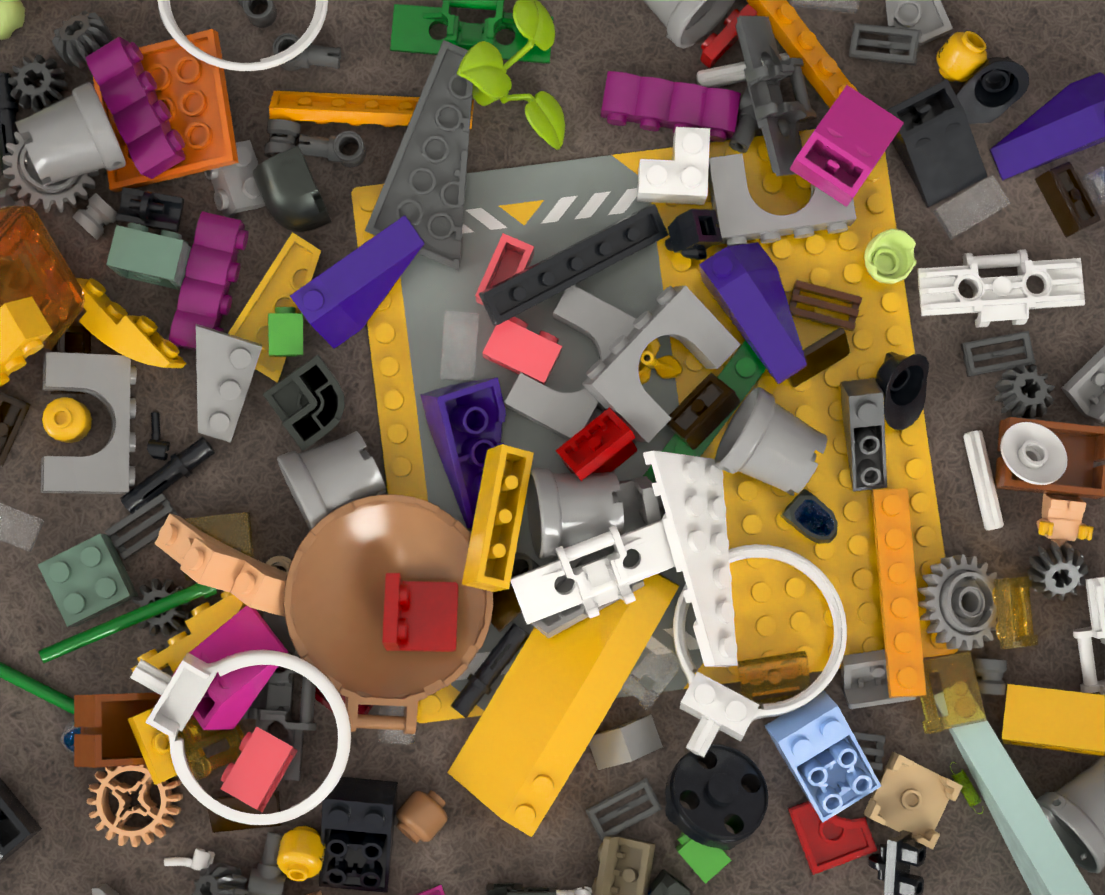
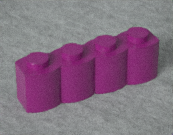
(669, 105)
(135, 107)
(208, 277)

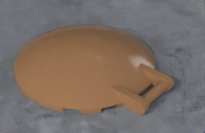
(338, 603)

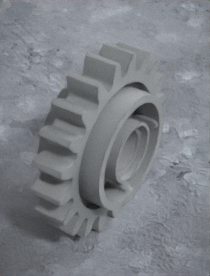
(31, 186)
(958, 623)

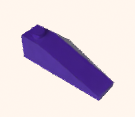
(754, 299)

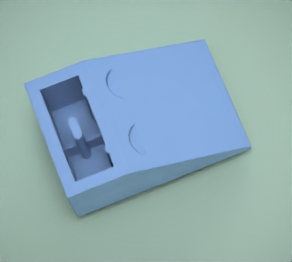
(823, 756)

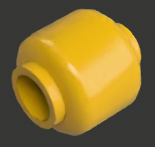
(961, 56)
(66, 420)
(301, 853)

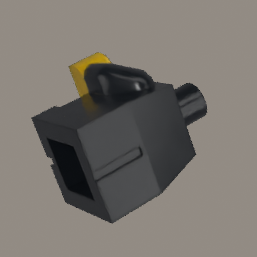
(694, 234)

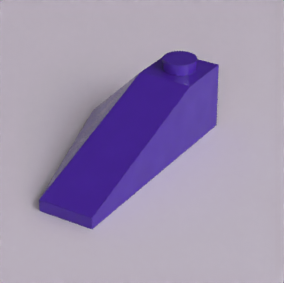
(1058, 129)
(353, 288)
(464, 425)

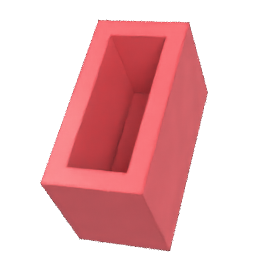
(508, 259)
(523, 350)
(258, 768)

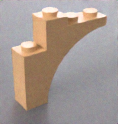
(222, 566)

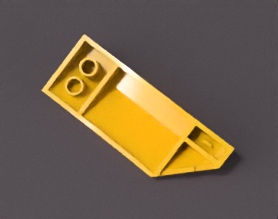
(554, 706)

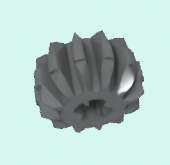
(80, 38)
(51, 82)
(1030, 382)
(1057, 570)
(171, 617)
(220, 880)

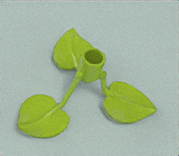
(486, 71)

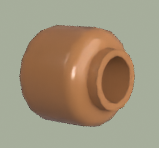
(421, 816)

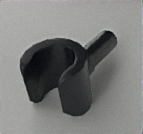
(155, 447)

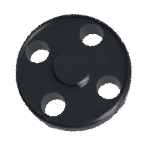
(716, 797)

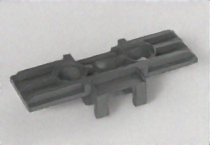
(763, 84)
(276, 698)

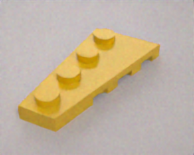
(287, 274)

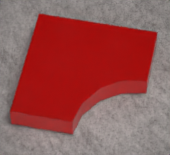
(831, 841)

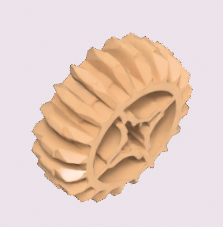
(119, 790)

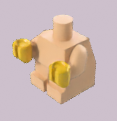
(1063, 519)

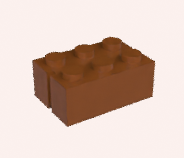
(1083, 447)
(105, 728)

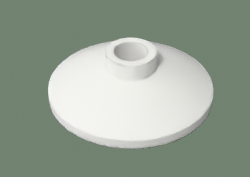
(1033, 453)

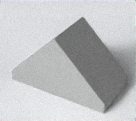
(625, 743)

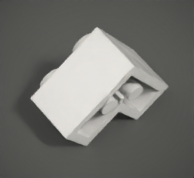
(682, 178)

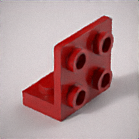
(598, 446)
(419, 615)

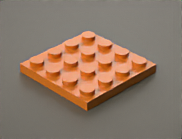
(197, 105)

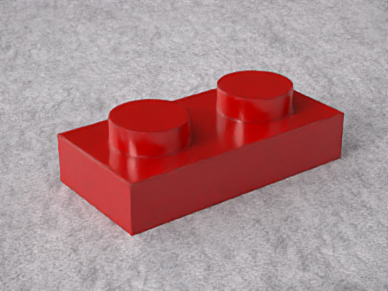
(717, 45)

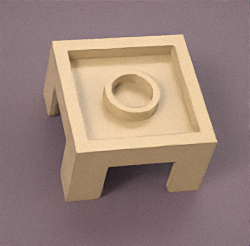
(911, 799)

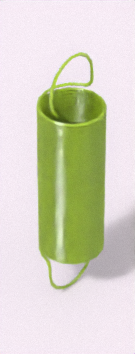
(968, 789)

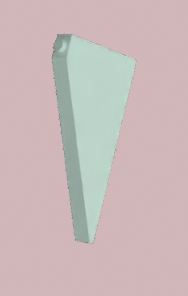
(1017, 814)

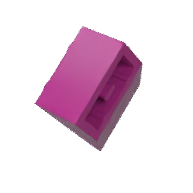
(846, 145)
(234, 692)

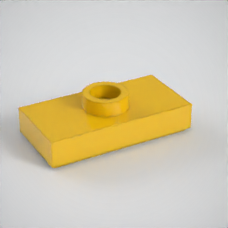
(154, 747)

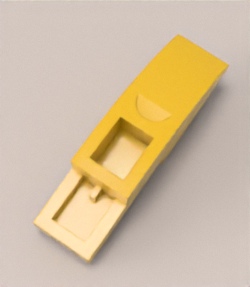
(125, 333)
(204, 622)

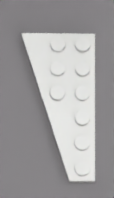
(699, 545)

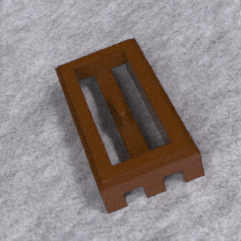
(828, 293)

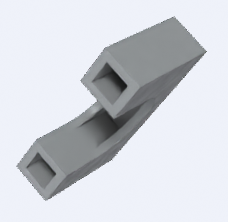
(744, 220)
(617, 380)
(109, 381)
(571, 412)

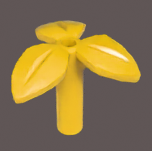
(665, 366)

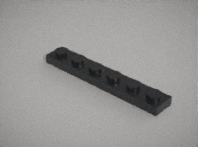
(573, 264)

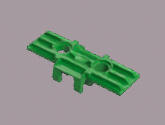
(413, 23)

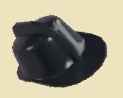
(993, 89)
(903, 388)

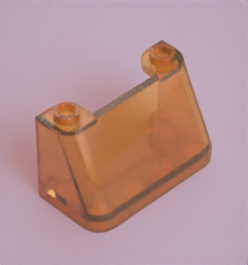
(37, 269)

